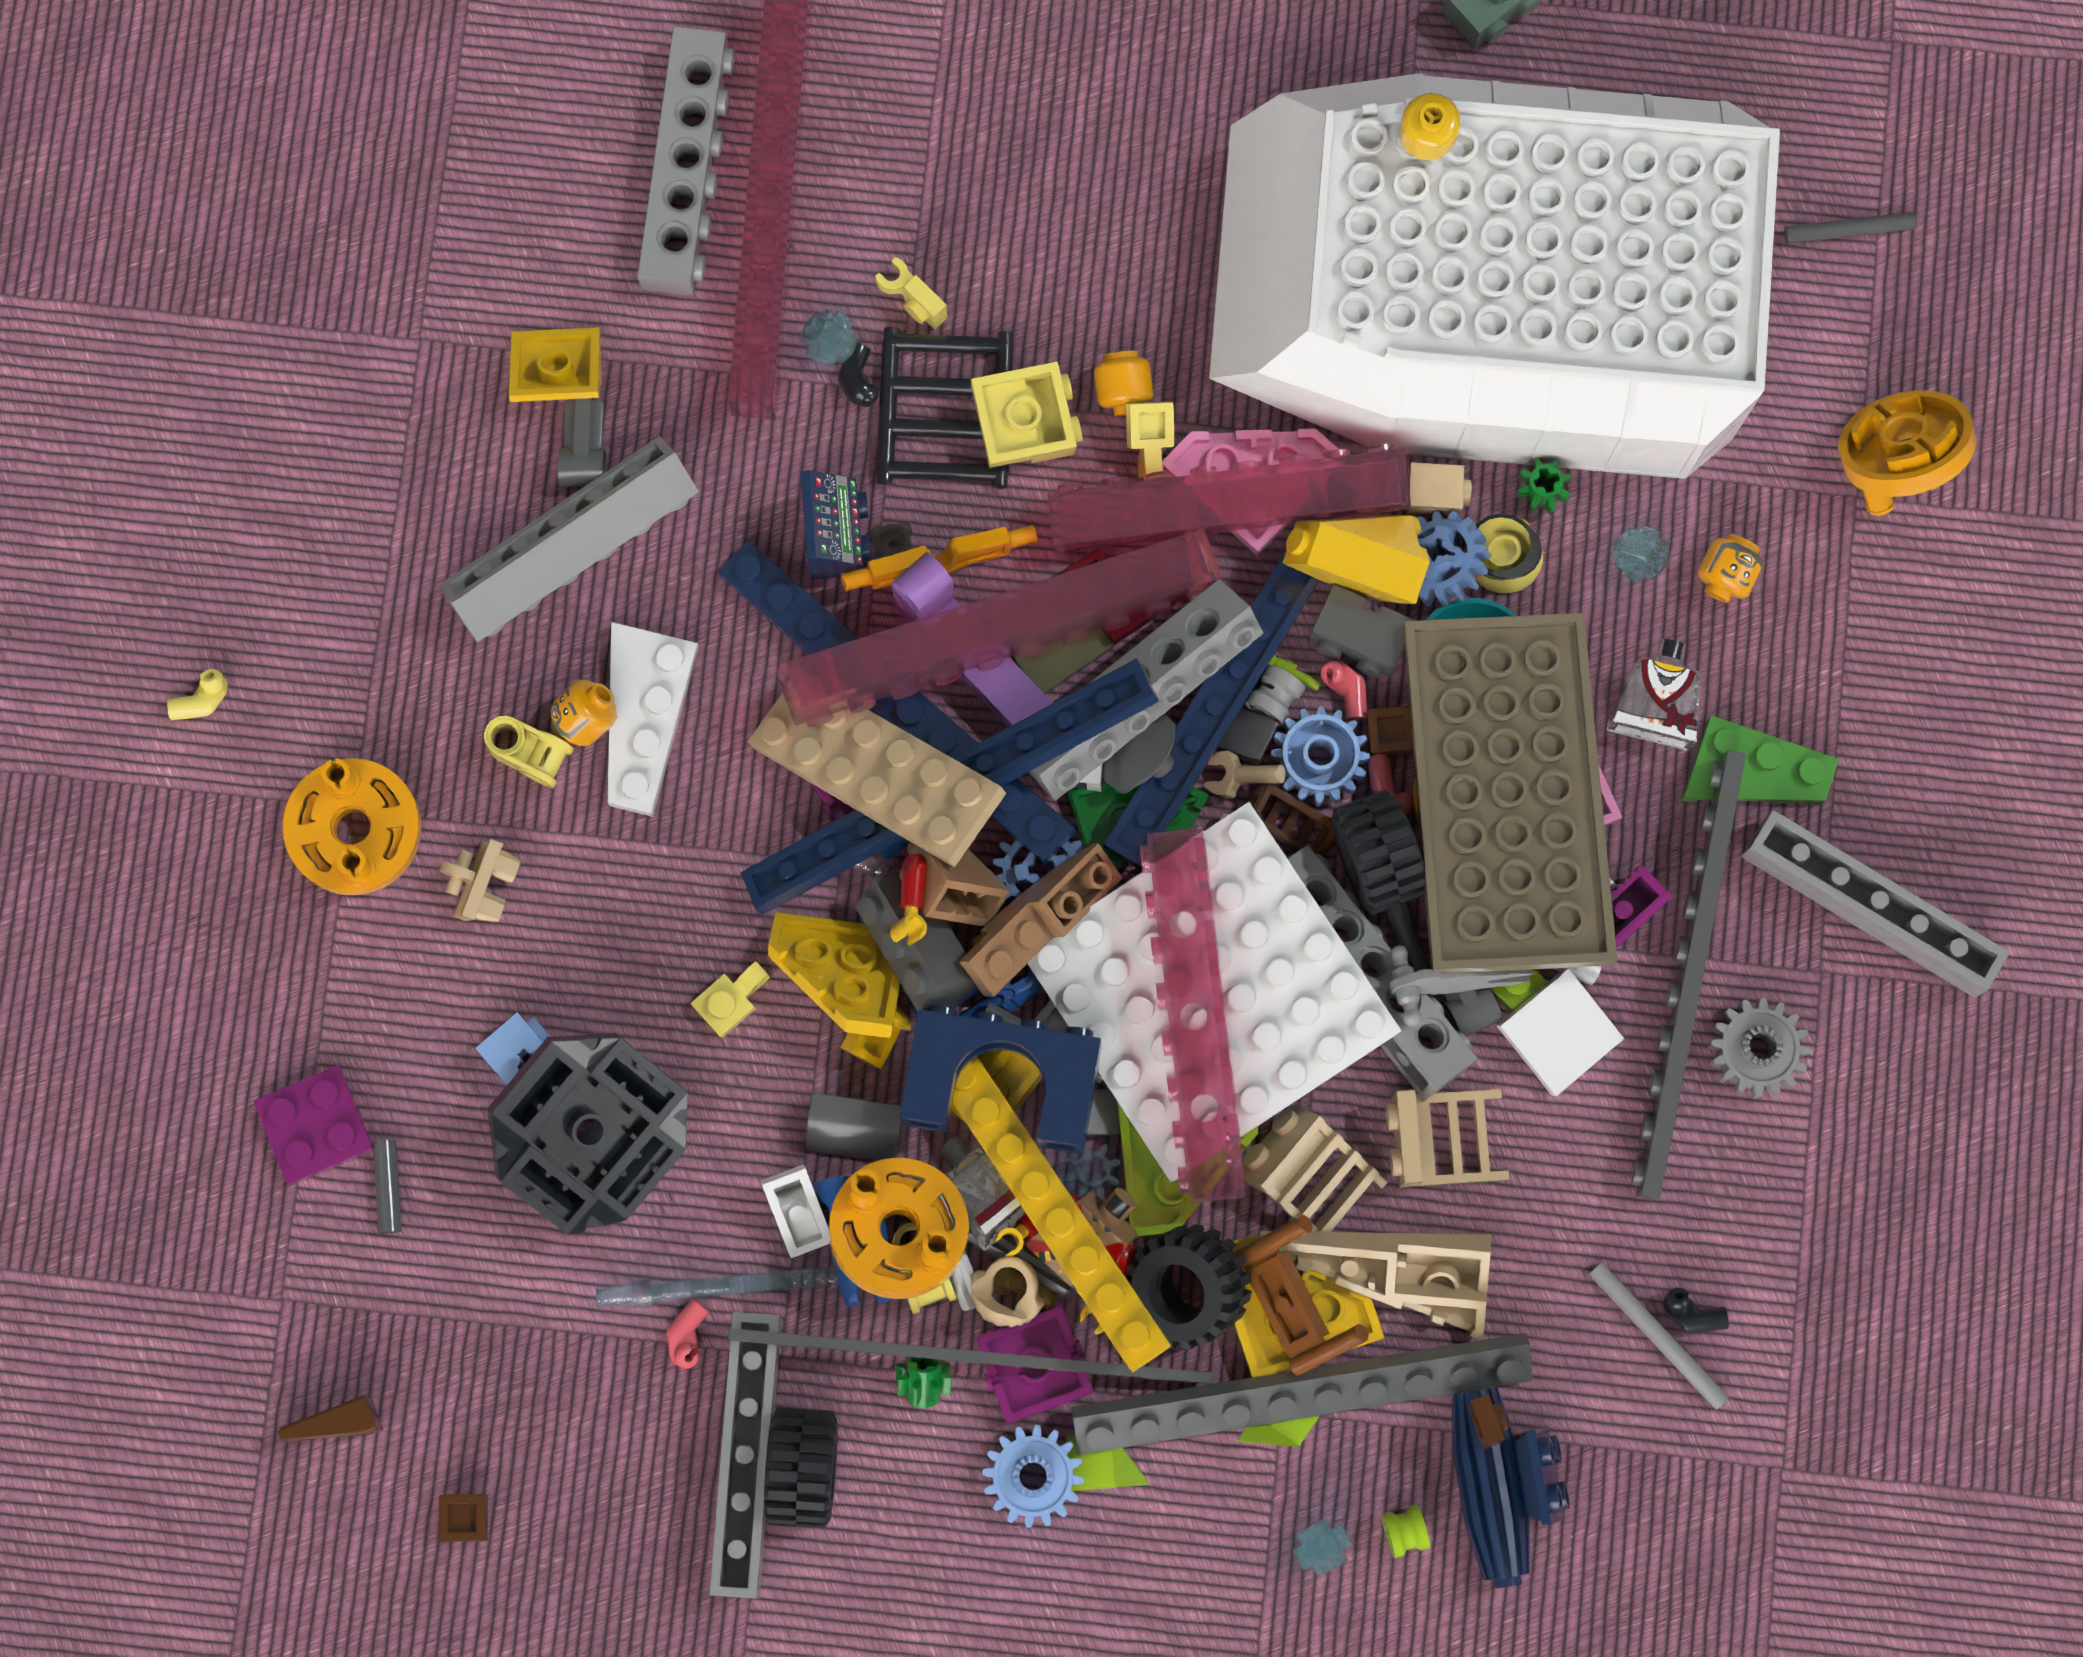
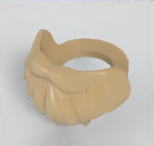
(994, 1312)

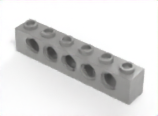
(690, 53)
(1176, 661)
(1423, 1068)

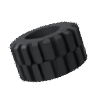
(1379, 852)
(1215, 1267)
(800, 1467)

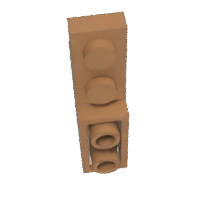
(1038, 915)

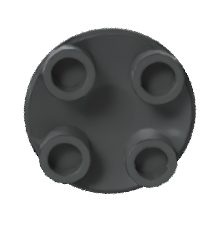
(1142, 757)

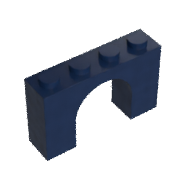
(948, 1042)

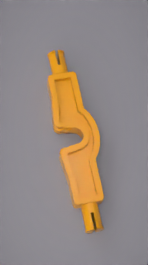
(957, 555)

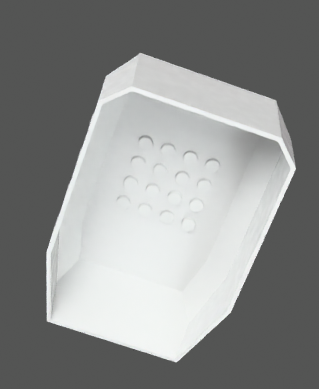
(1541, 291)

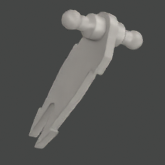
(1408, 984)

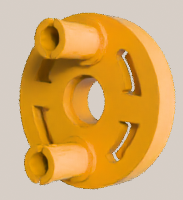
(1887, 468)
(342, 790)
(870, 1199)

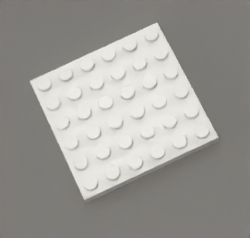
(1288, 984)

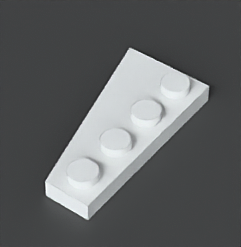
(649, 692)

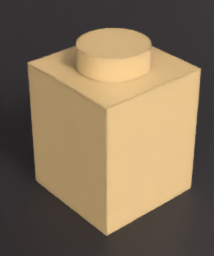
(1437, 488)

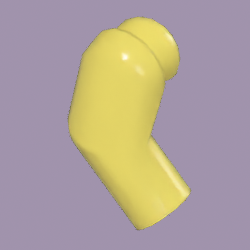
(204, 700)

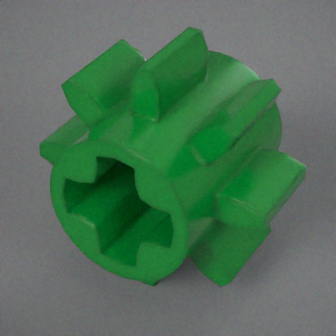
(1549, 475)
(923, 1381)

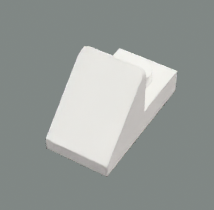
(796, 1210)

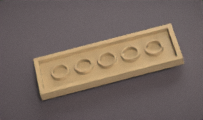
(885, 776)

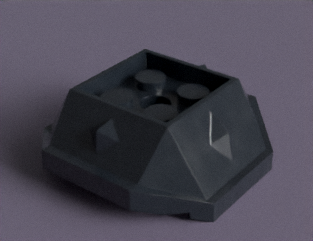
(612, 1167)

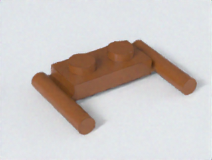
(1289, 1302)

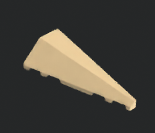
(1421, 1271)

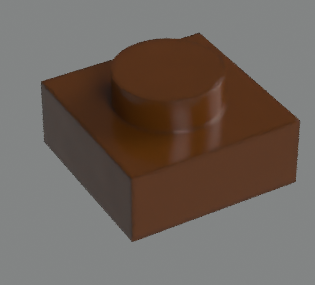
(1390, 731)
(1488, 1421)
(463, 1517)

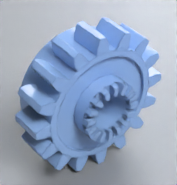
(1323, 732)
(1057, 1468)

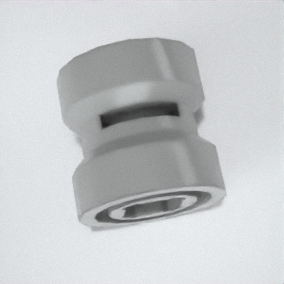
(1275, 694)

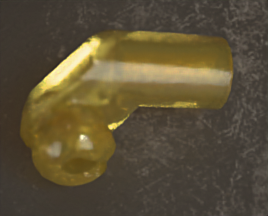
(1012, 1279)

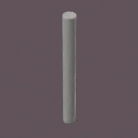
(1658, 1336)

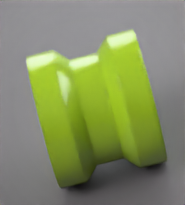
(1405, 1531)

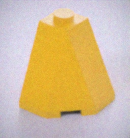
(1362, 554)

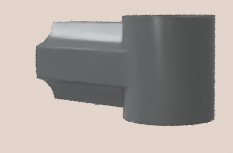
(583, 453)
(1470, 1009)

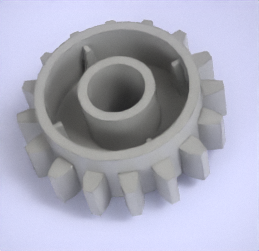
(1782, 1042)

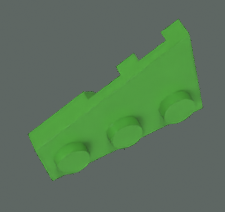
(1772, 767)

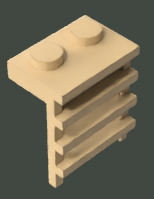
(1414, 1151)
(1294, 1153)

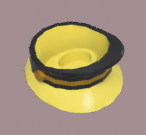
(1513, 551)

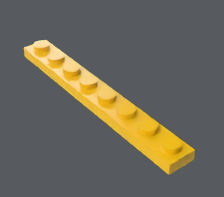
(1057, 1218)

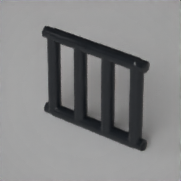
(892, 384)

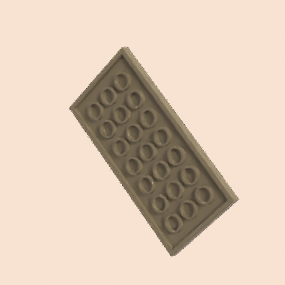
(1509, 794)

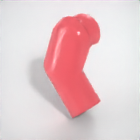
(1348, 685)
(1382, 779)
(682, 1334)

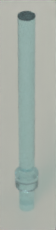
(644, 1292)

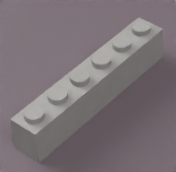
(569, 539)
(1875, 904)
(746, 1425)

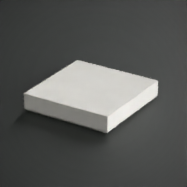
(1560, 1032)

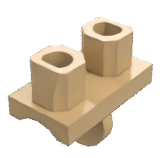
(488, 863)

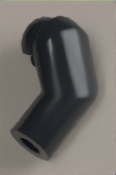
(853, 379)
(1690, 1317)

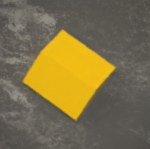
(555, 364)

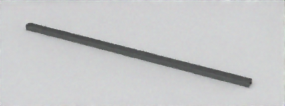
(967, 1356)

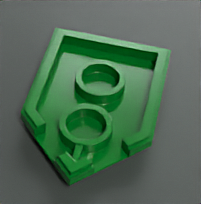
(1099, 812)

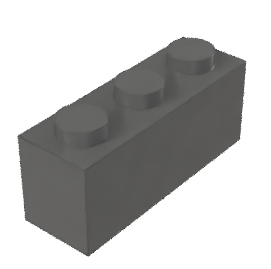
(928, 967)

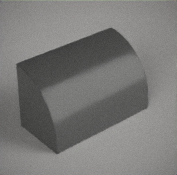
(853, 1128)

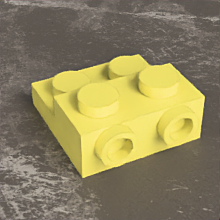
(1026, 415)

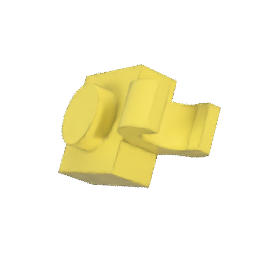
(920, 299)
(1149, 429)
(726, 1002)

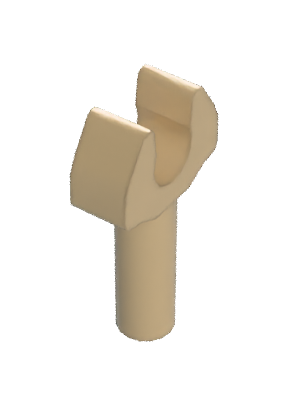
(1238, 774)

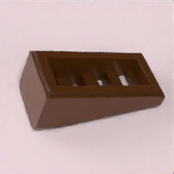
(1281, 799)
(347, 1419)

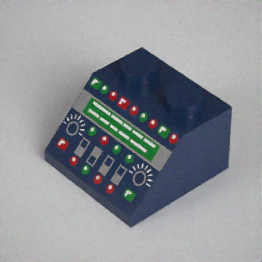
(833, 524)

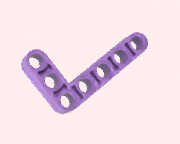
(1006, 690)

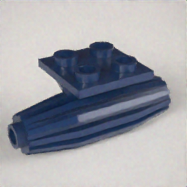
(1505, 1489)

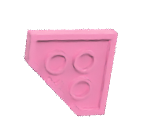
(1226, 449)

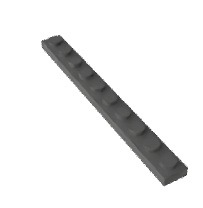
(1684, 993)
(1311, 1394)

